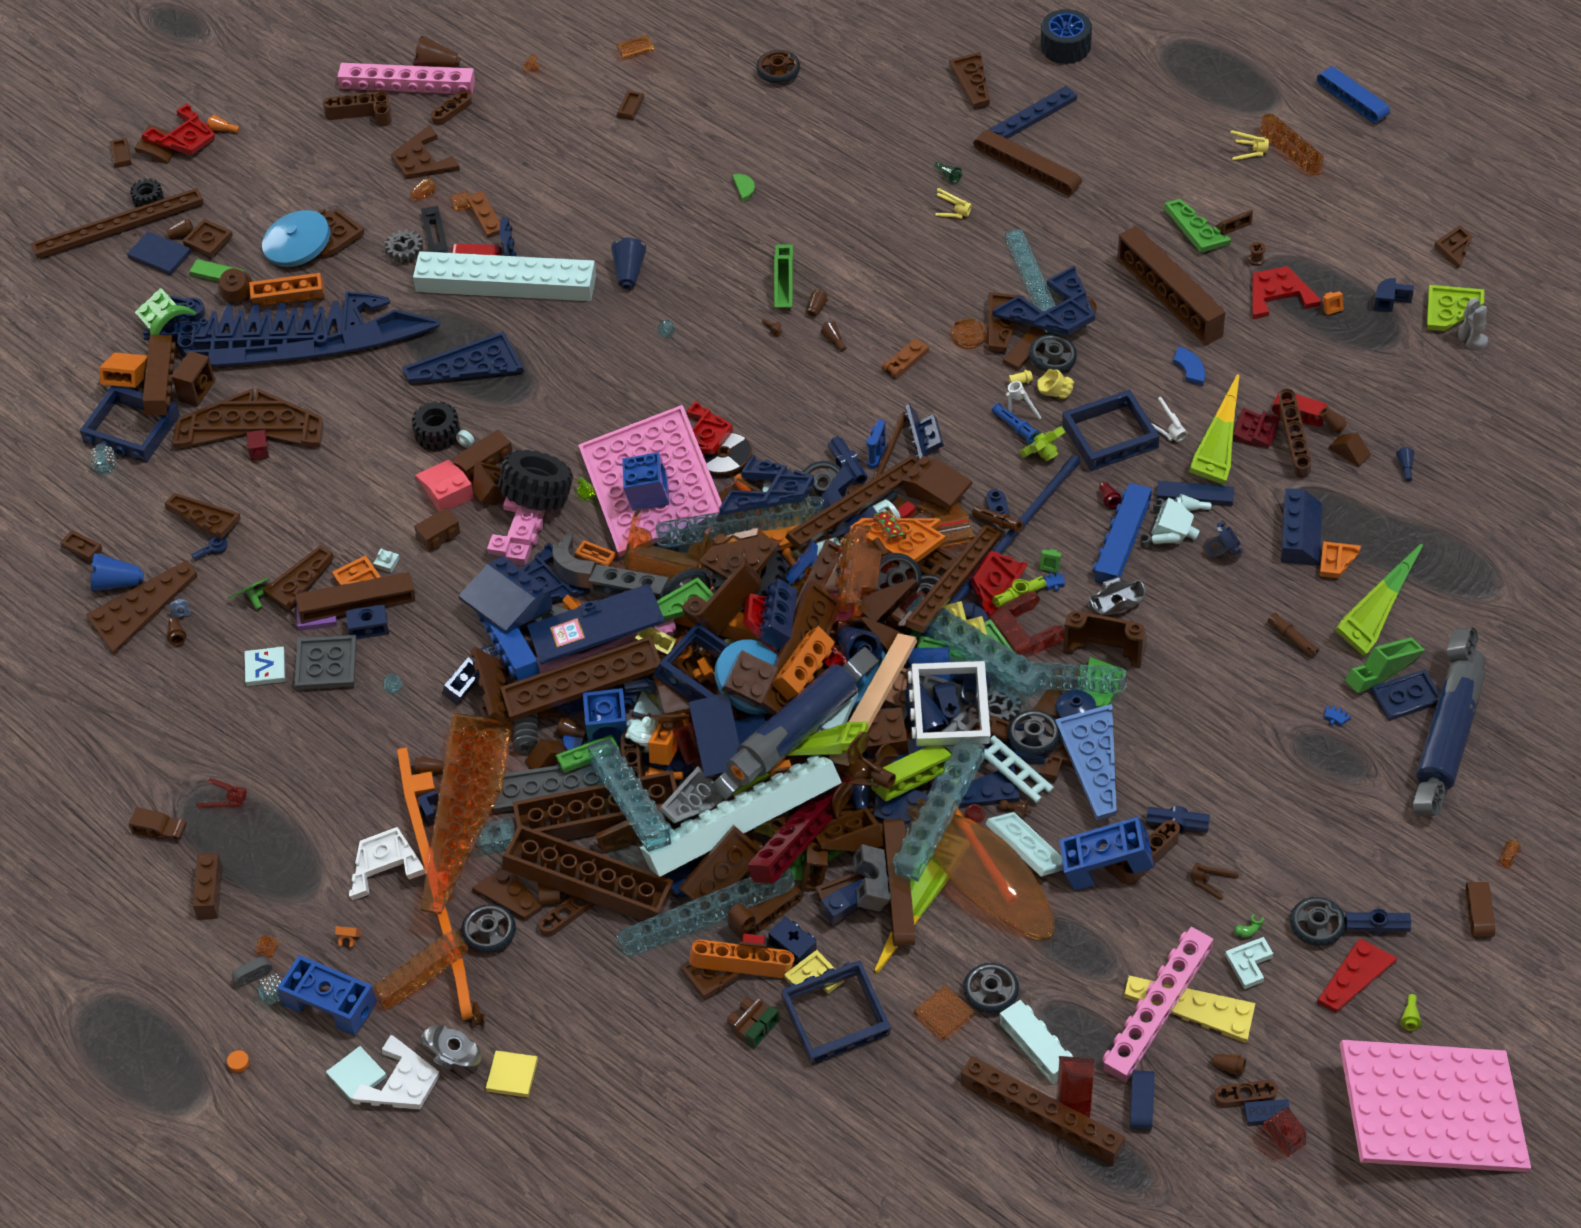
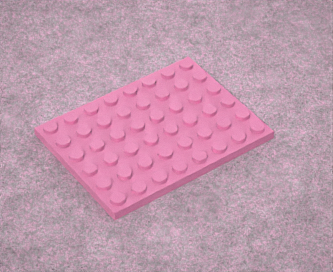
(689, 478)
(1434, 1106)

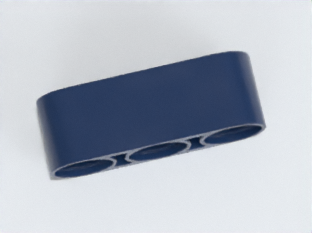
(1142, 1100)

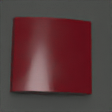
(1255, 428)

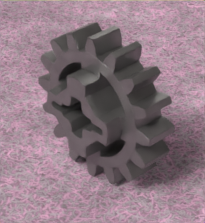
(403, 245)
(1000, 703)

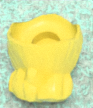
(1055, 384)

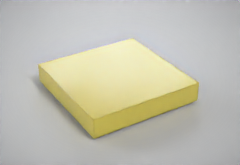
(512, 1074)

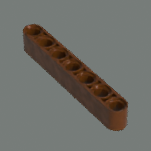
(1027, 162)
(898, 886)

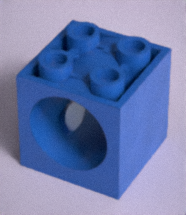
(645, 481)
(605, 714)

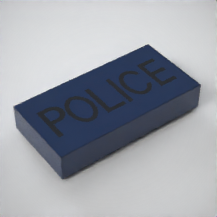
(1260, 1111)

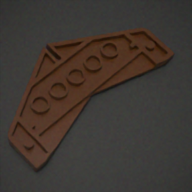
(242, 415)

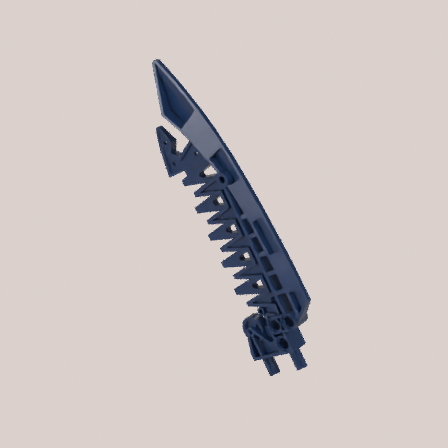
(295, 342)

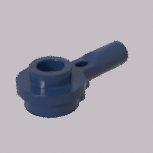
(214, 546)

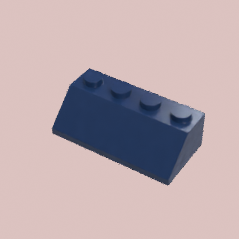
(1301, 528)

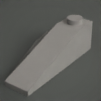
(691, 797)

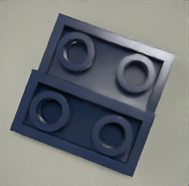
(506, 238)

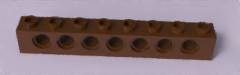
(1042, 1110)

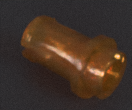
(1512, 847)

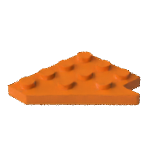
(920, 536)

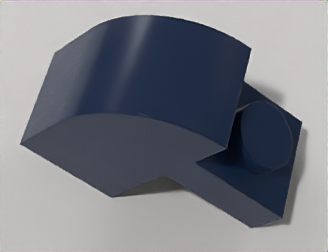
(1389, 291)

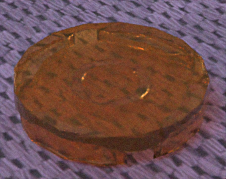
(968, 333)

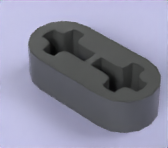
(251, 971)

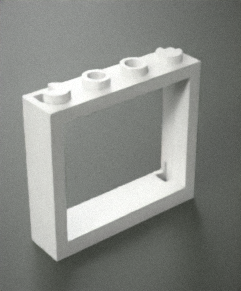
(949, 738)

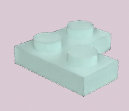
(1244, 961)

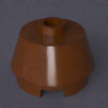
(234, 285)

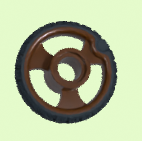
(777, 62)

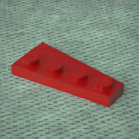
(1355, 974)

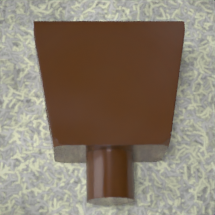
(817, 857)

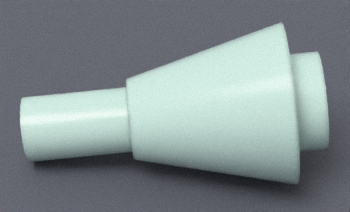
(1193, 504)

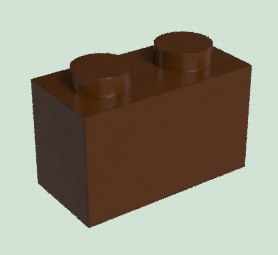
(437, 529)

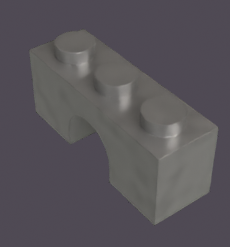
(873, 890)

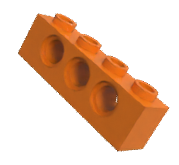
(287, 289)
(803, 663)
(663, 742)

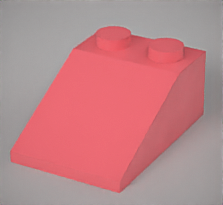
(446, 485)

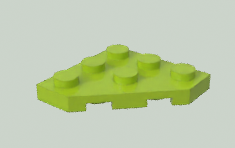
(1448, 305)

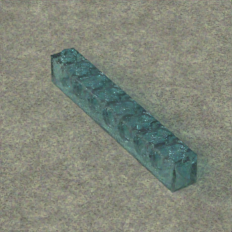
(962, 639)
(630, 795)
(939, 809)

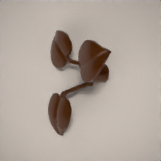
(880, 776)

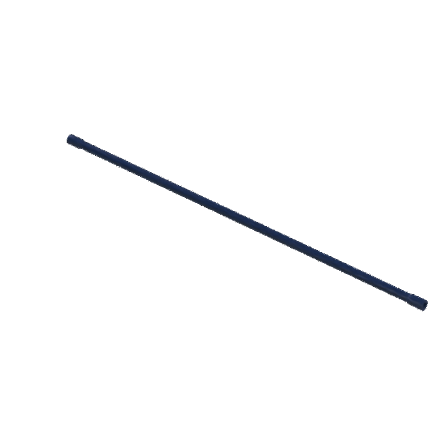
(1066, 469)

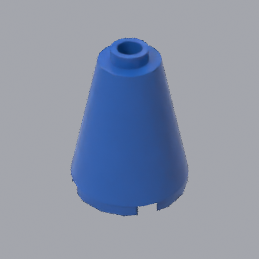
(113, 574)

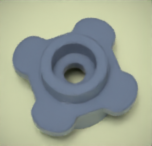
(180, 604)

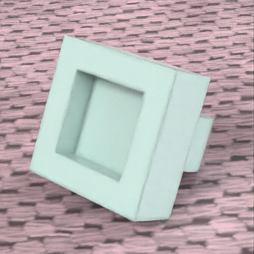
(386, 560)

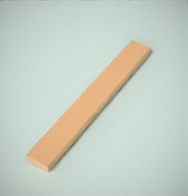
(880, 685)

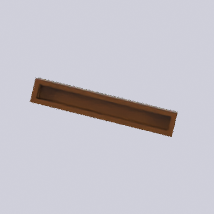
(159, 375)
(337, 600)

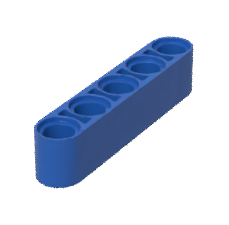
(1353, 94)

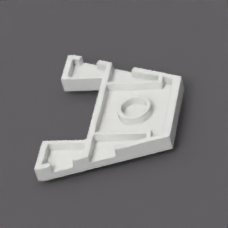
(380, 854)
(408, 1083)

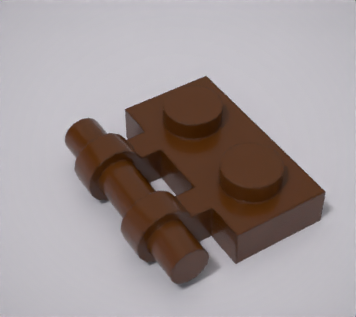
(939, 560)

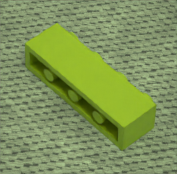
(914, 770)

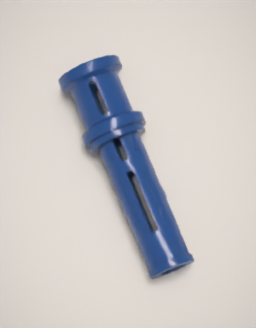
(1021, 427)

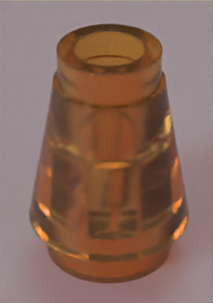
(423, 189)

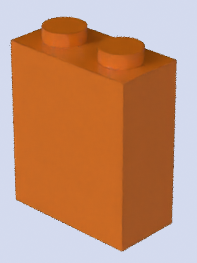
(123, 370)

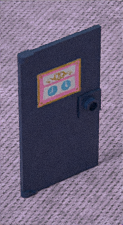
(595, 623)

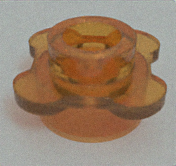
(264, 941)

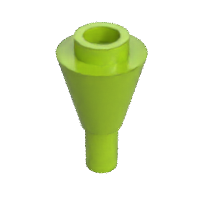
(1411, 1019)

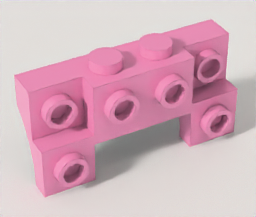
(521, 536)

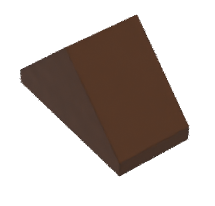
(1351, 448)
(544, 754)

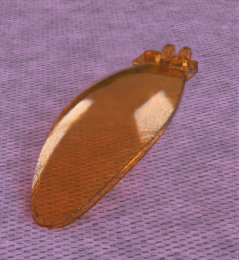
(992, 875)

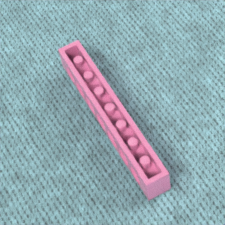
(405, 78)
(1123, 1066)

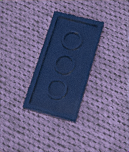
(714, 733)

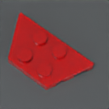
(994, 577)
(752, 615)

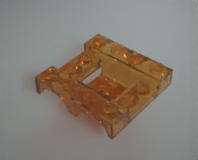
(858, 568)

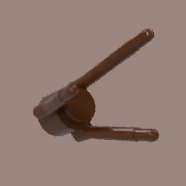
(1202, 873)

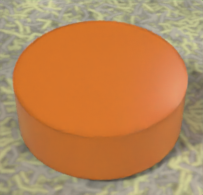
(238, 1061)

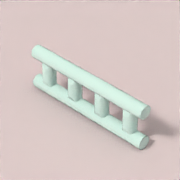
(1016, 779)

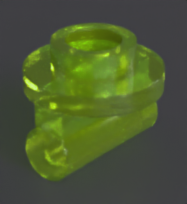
(585, 490)

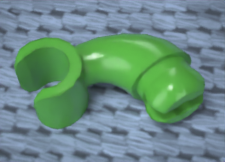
(1248, 931)

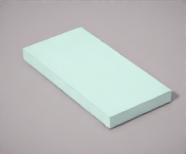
(1026, 843)

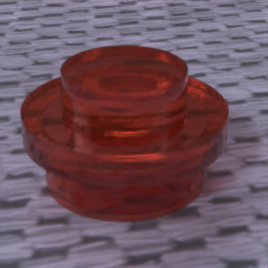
(975, 813)

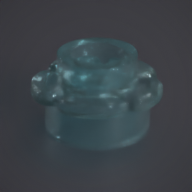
(666, 328)
(392, 679)

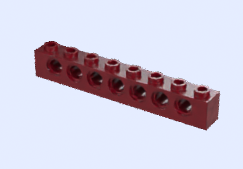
(793, 837)

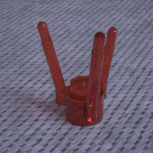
(234, 793)

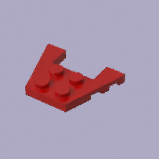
(185, 138)
(1277, 285)
(710, 429)

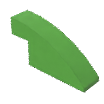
(783, 276)
(1384, 663)

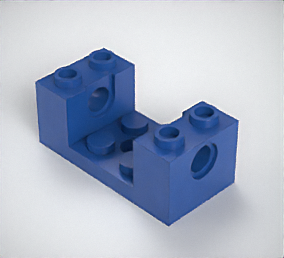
(1124, 841)
(346, 1001)

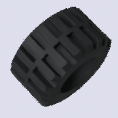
(425, 428)

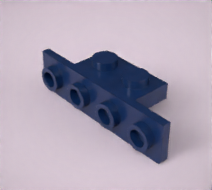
(925, 432)

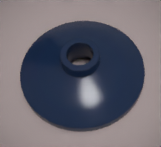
(1067, 705)

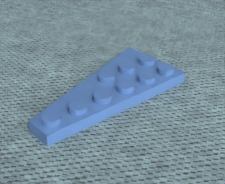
(1091, 750)

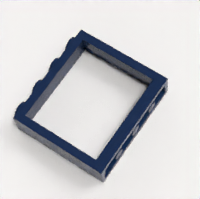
(120, 446)
(1116, 452)
(677, 679)
(850, 1041)

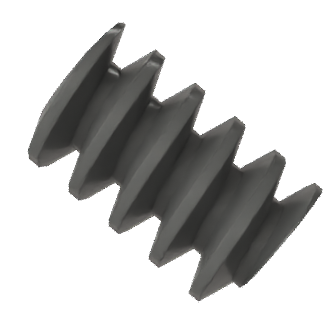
(525, 734)

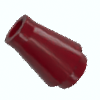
(1110, 496)

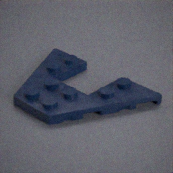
(1062, 318)
(785, 487)

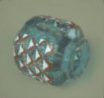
(102, 458)
(268, 989)

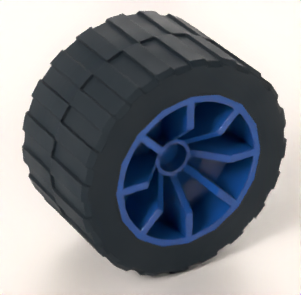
(1066, 36)

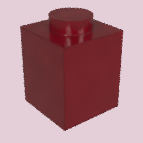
(257, 445)

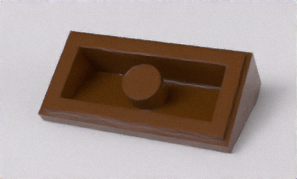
(1235, 222)

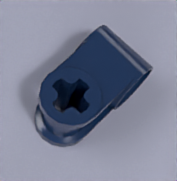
(946, 697)

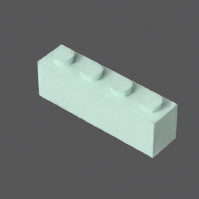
(1033, 1038)

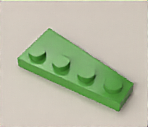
(1195, 227)

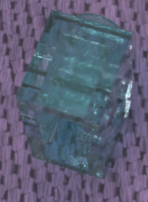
(495, 836)

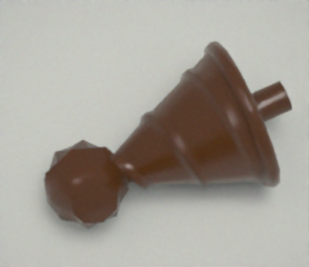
(1019, 808)

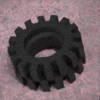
(144, 187)

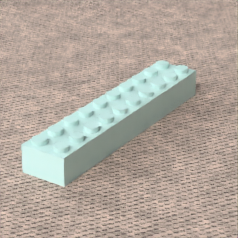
(505, 276)
(744, 812)

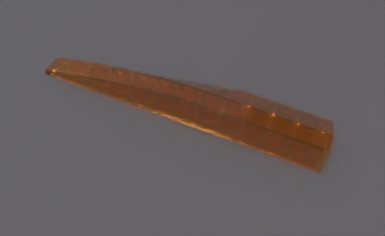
(466, 797)

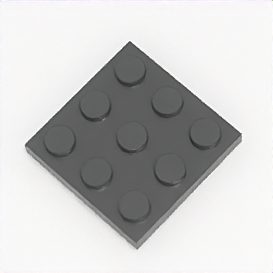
(325, 662)

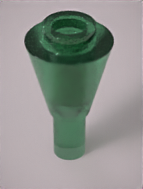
(952, 173)

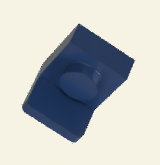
(427, 806)

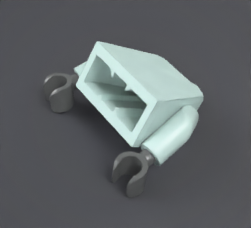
(1171, 524)

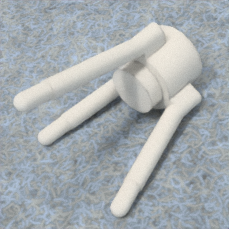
(1017, 392)
(1176, 430)

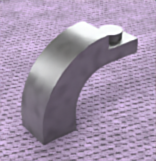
(569, 568)

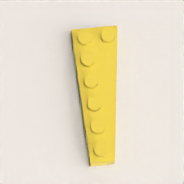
(1210, 1010)

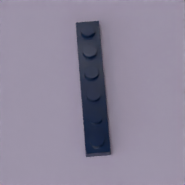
(1035, 113)

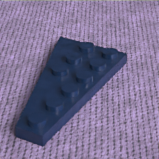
(477, 359)

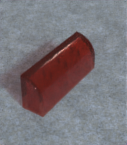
(1075, 1083)

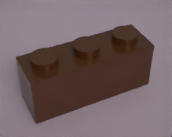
(488, 450)
(207, 886)

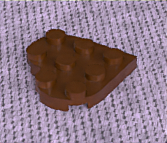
(342, 231)

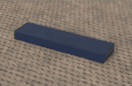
(1204, 493)

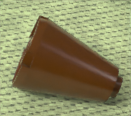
(435, 55)

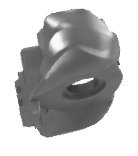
(1130, 593)
(437, 1039)

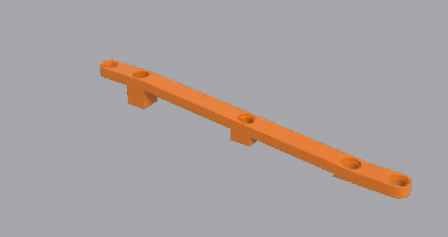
(414, 787)

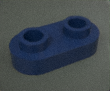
(997, 501)

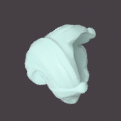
(641, 731)

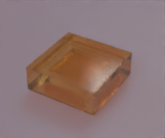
(460, 200)

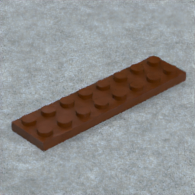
(814, 610)
(583, 676)

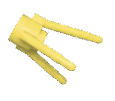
(1259, 144)
(962, 207)

